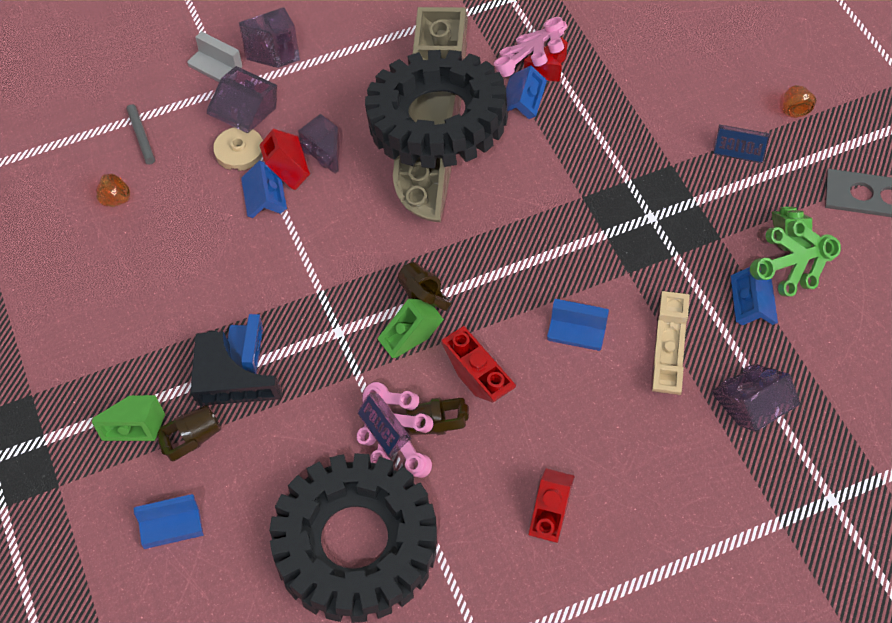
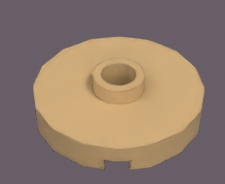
(238, 149)

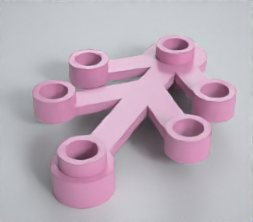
(532, 42)
(424, 462)

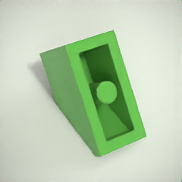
(410, 327)
(130, 419)

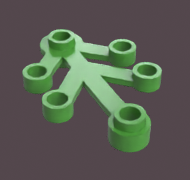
(799, 257)

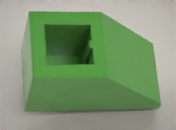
(785, 216)

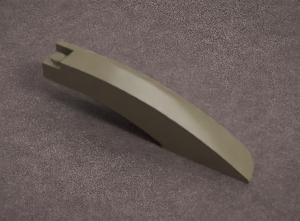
(419, 188)

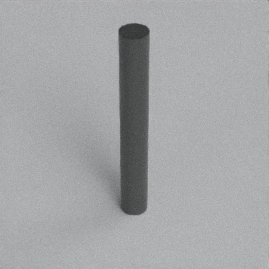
(140, 134)

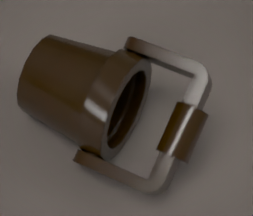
(422, 285)
(435, 409)
(194, 428)

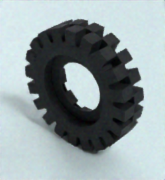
(395, 91)
(362, 590)

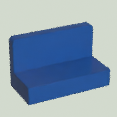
(525, 91)
(262, 190)
(753, 298)
(578, 324)
(246, 343)
(169, 521)

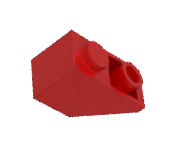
(285, 157)
(551, 505)

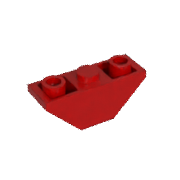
(476, 366)

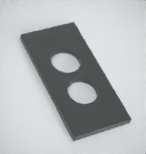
(840, 198)

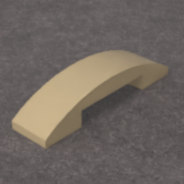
(670, 343)

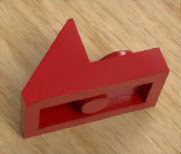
(552, 68)

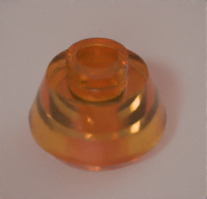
(798, 101)
(112, 191)

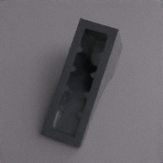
(220, 380)

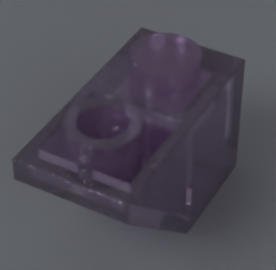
(321, 141)

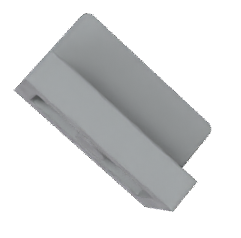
(214, 57)

